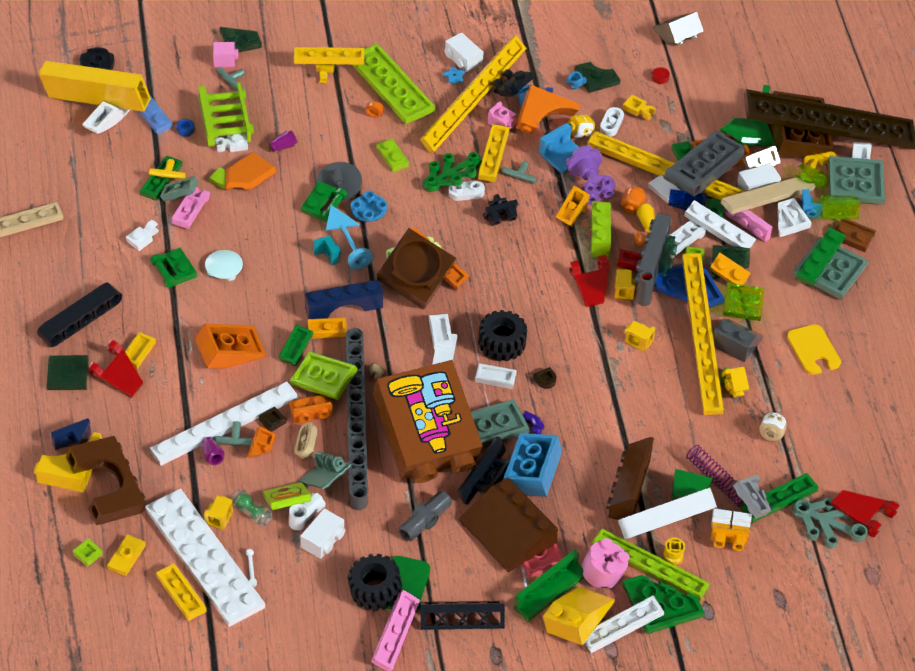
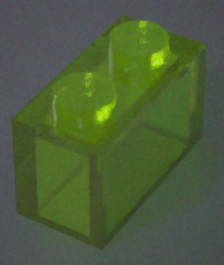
(839, 207)

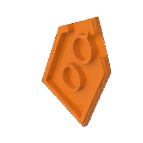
(248, 172)

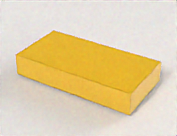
(140, 348)

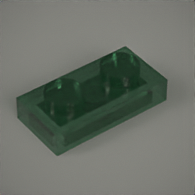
(667, 261)

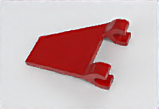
(592, 284)
(120, 372)
(863, 508)

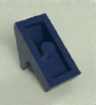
(74, 433)

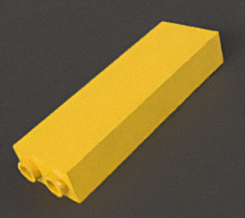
(94, 85)

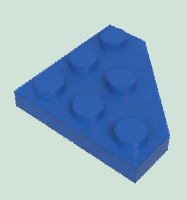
(674, 286)

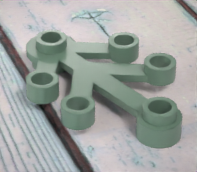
(826, 521)

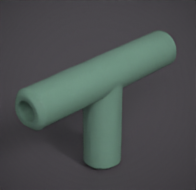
(230, 79)
(520, 174)
(235, 439)

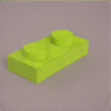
(392, 155)

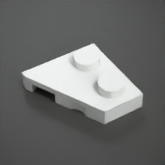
(791, 218)

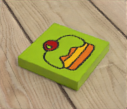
(287, 496)

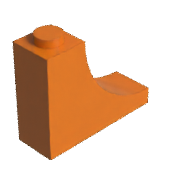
(541, 104)

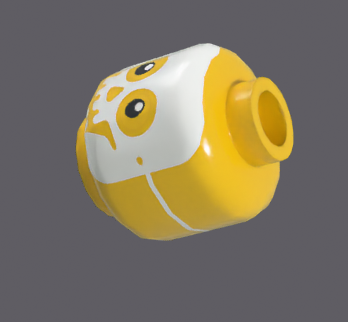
(581, 126)

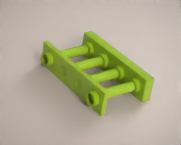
(211, 121)

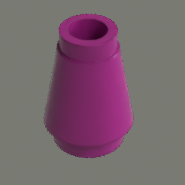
(283, 141)
(212, 451)

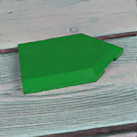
(748, 132)

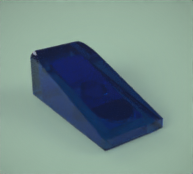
(682, 200)

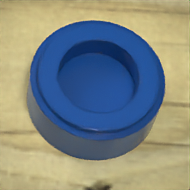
(185, 127)

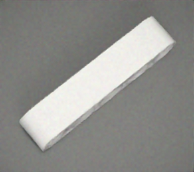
(667, 513)

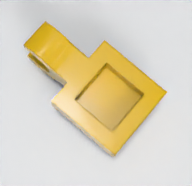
(324, 69)

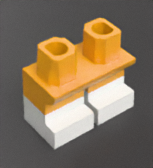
(721, 530)

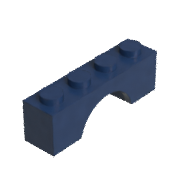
(323, 302)

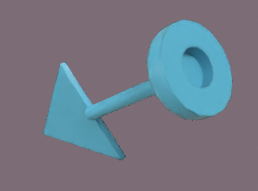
(359, 257)

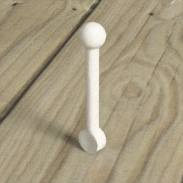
(249, 552)

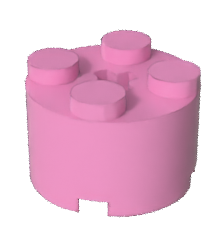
(604, 564)

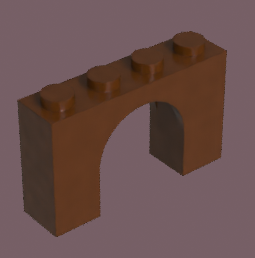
(108, 455)

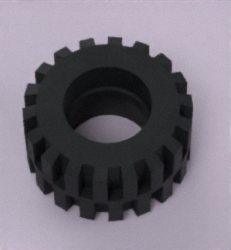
(502, 324)
(374, 595)

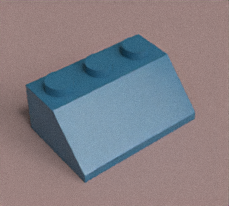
(534, 463)

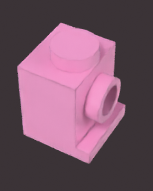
(501, 116)

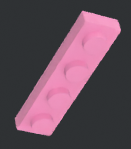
(395, 631)

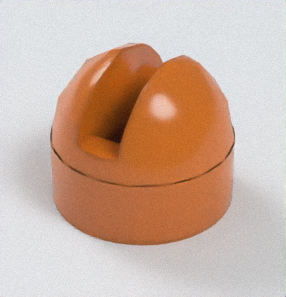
(640, 239)

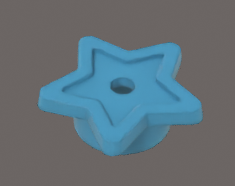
(454, 76)

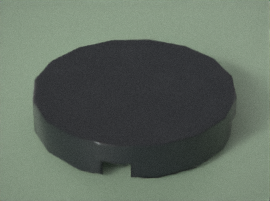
(97, 58)

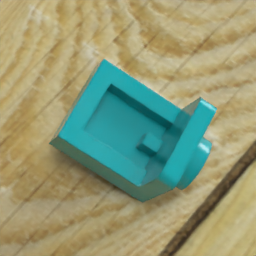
(327, 245)

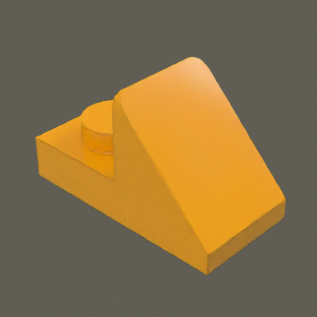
(573, 205)

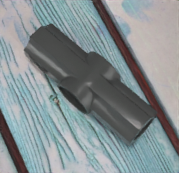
(425, 516)

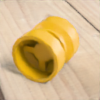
(674, 551)

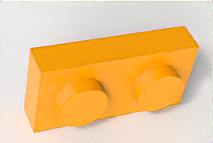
(729, 270)
(328, 327)

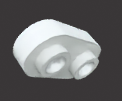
(612, 121)
(467, 191)

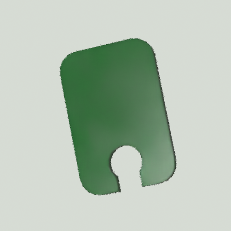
(413, 575)

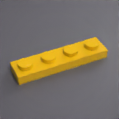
(325, 55)
(493, 153)

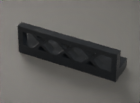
(462, 607)

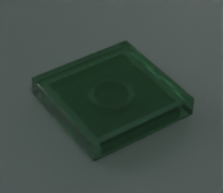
(67, 372)

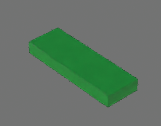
(154, 185)

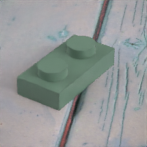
(179, 188)

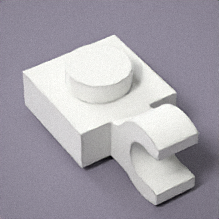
(142, 237)

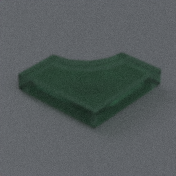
(596, 77)

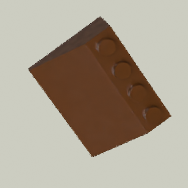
(798, 142)
(509, 525)

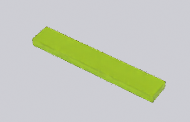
(657, 567)

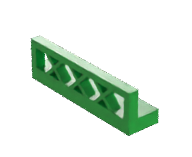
(549, 587)

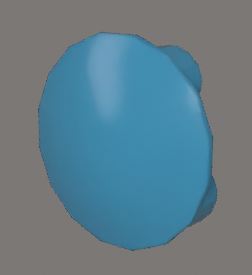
(369, 207)

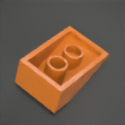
(229, 345)

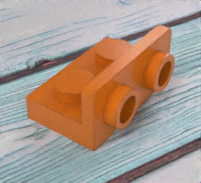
(310, 409)

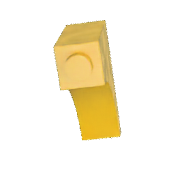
(57, 471)

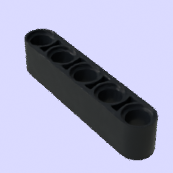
(79, 314)

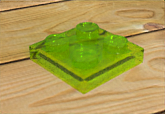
(743, 301)

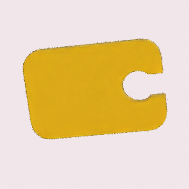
(813, 344)

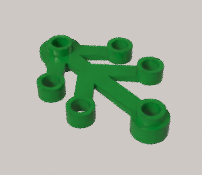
(433, 182)

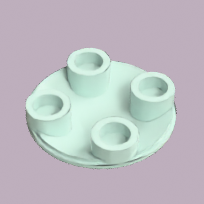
(223, 264)

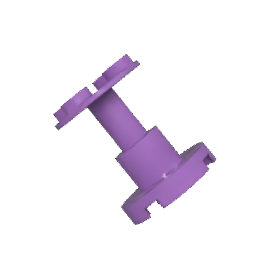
(586, 164)

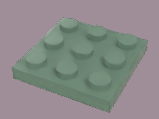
(857, 178)
(840, 272)

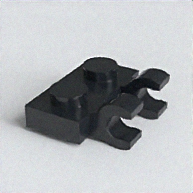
(513, 83)

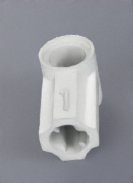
(301, 513)

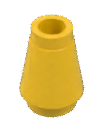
(645, 214)

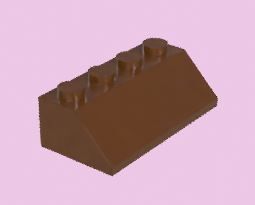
(630, 479)

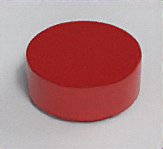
(660, 75)

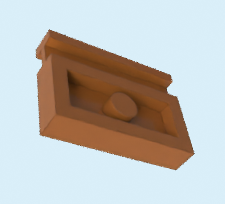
(857, 235)

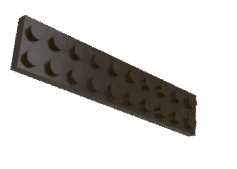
(829, 119)

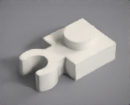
(234, 142)

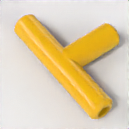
(168, 173)

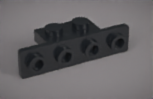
(486, 473)

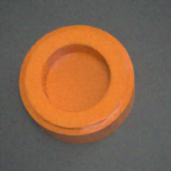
(374, 109)

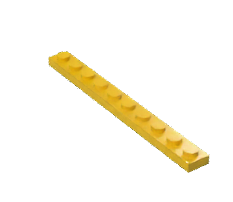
(472, 94)
(651, 162)
(702, 334)

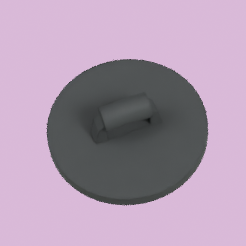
(342, 176)

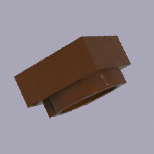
(416, 268)

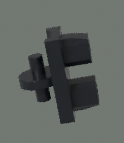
(499, 207)

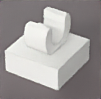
(861, 150)

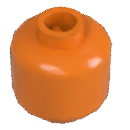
(632, 199)

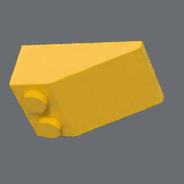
(576, 614)

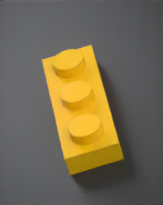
(181, 592)

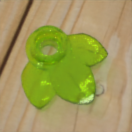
(813, 176)

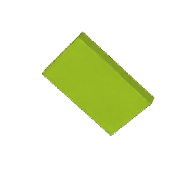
(323, 375)

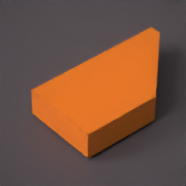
(261, 442)

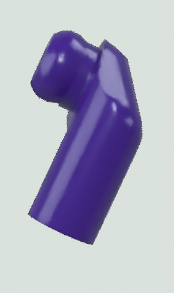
(534, 420)

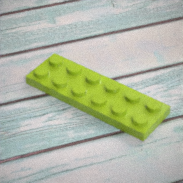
(393, 85)

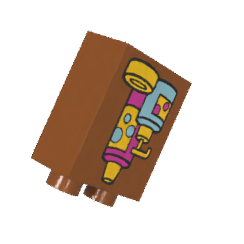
(427, 421)

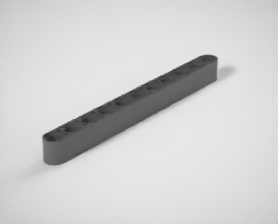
(356, 422)

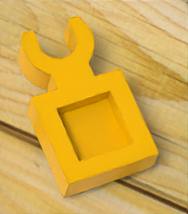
(638, 106)
(822, 159)

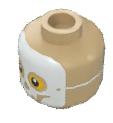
(773, 426)

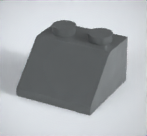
(735, 339)

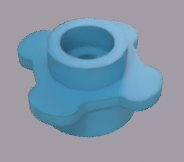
(576, 80)

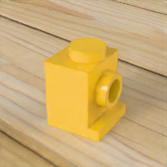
(624, 284)
(639, 335)
(736, 381)
(219, 512)

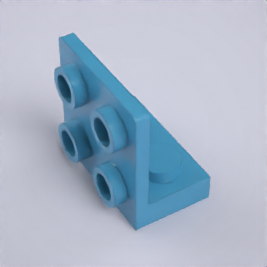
(557, 147)

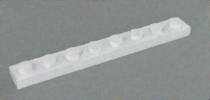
(222, 423)

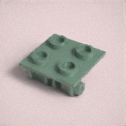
(326, 471)

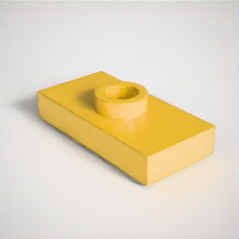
(126, 555)

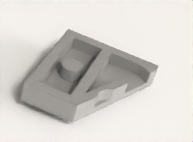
(753, 497)

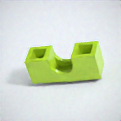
(601, 229)

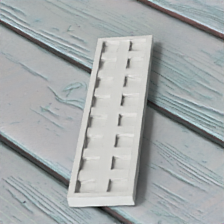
(205, 557)

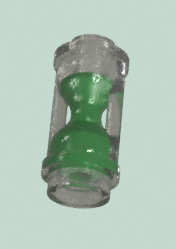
(244, 503)

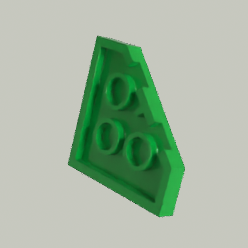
(677, 606)

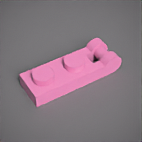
(190, 208)

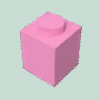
(224, 54)

